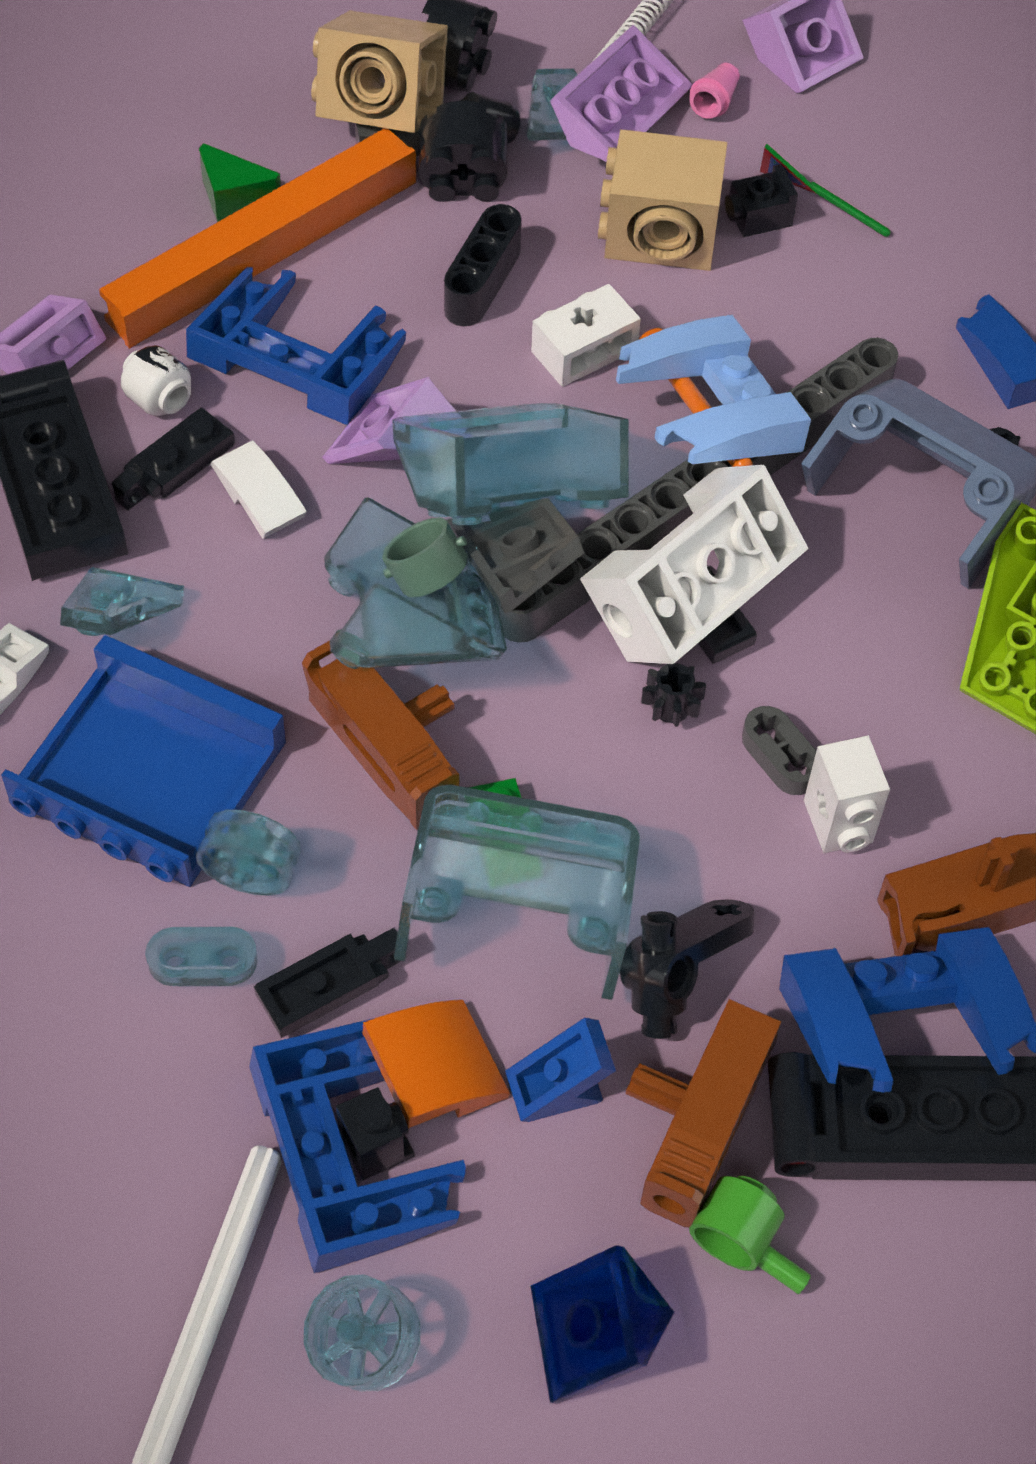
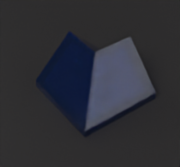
(597, 1322)

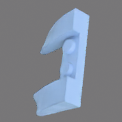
(751, 416)

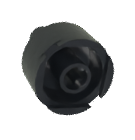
(466, 39)
(463, 152)

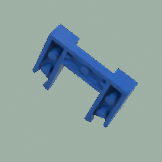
(1002, 351)
(336, 383)
(967, 969)
(335, 1215)

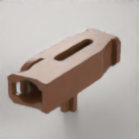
(383, 730)
(986, 883)
(704, 1111)

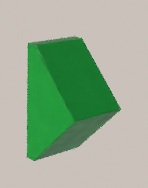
(233, 180)

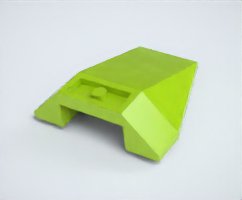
(1003, 643)

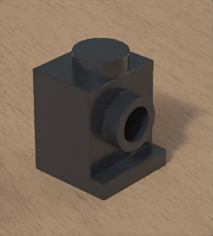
(762, 202)
(373, 1133)

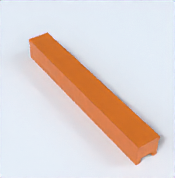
(258, 236)

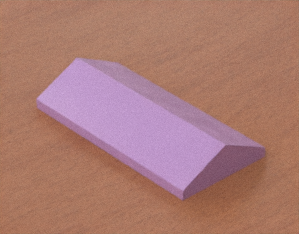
(619, 90)

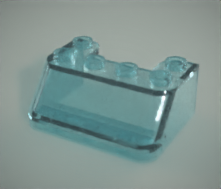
(516, 453)

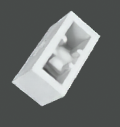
(584, 334)
(846, 794)

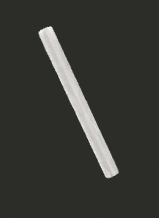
(208, 1308)

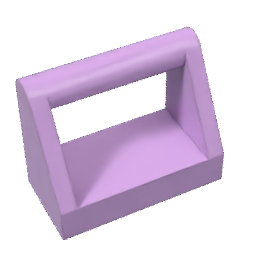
(67, 334)

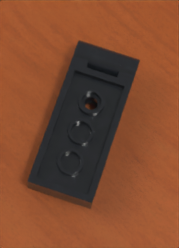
(54, 474)
(940, 1120)

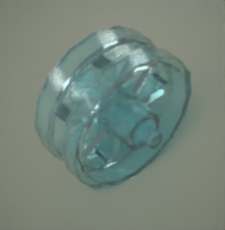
(248, 852)
(361, 1333)

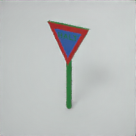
(771, 158)

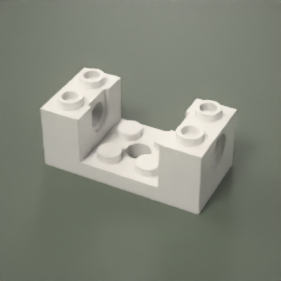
(665, 597)

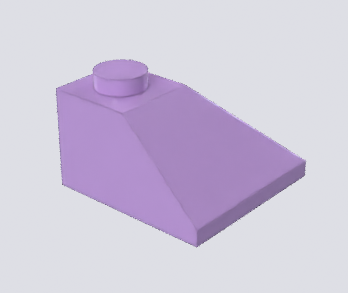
(803, 40)
(370, 431)

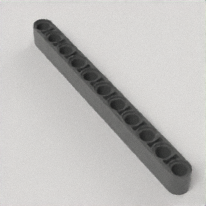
(661, 505)

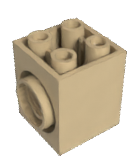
(379, 70)
(662, 199)

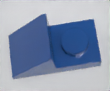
(562, 1073)

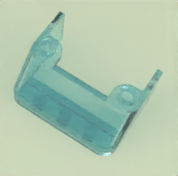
(528, 858)

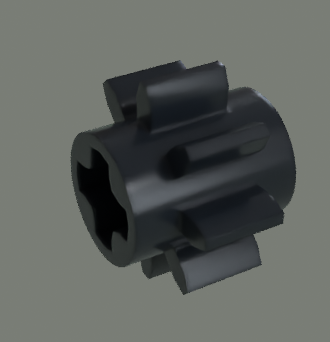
(673, 693)

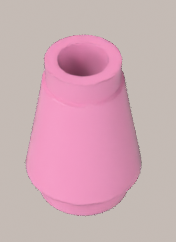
(714, 91)

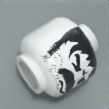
(156, 381)

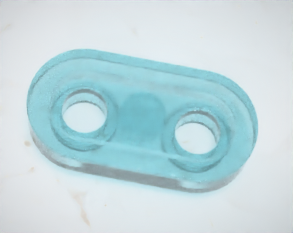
(203, 953)

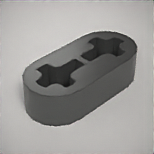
(775, 754)

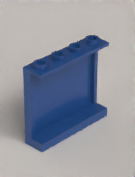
(147, 761)

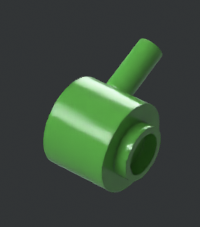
(739, 1226)

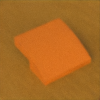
(434, 1061)

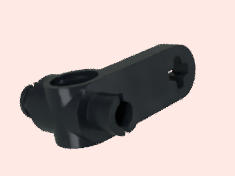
(664, 960)

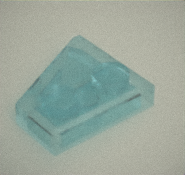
(542, 119)
(116, 601)

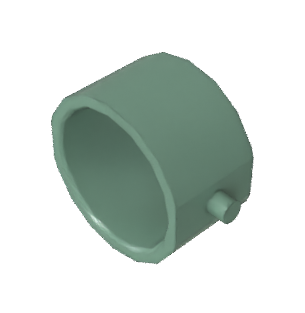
(425, 557)

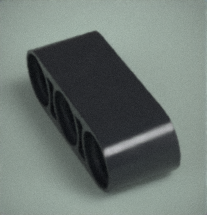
(482, 265)

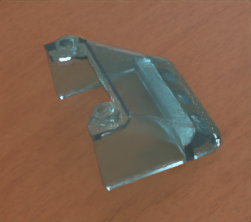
(399, 630)

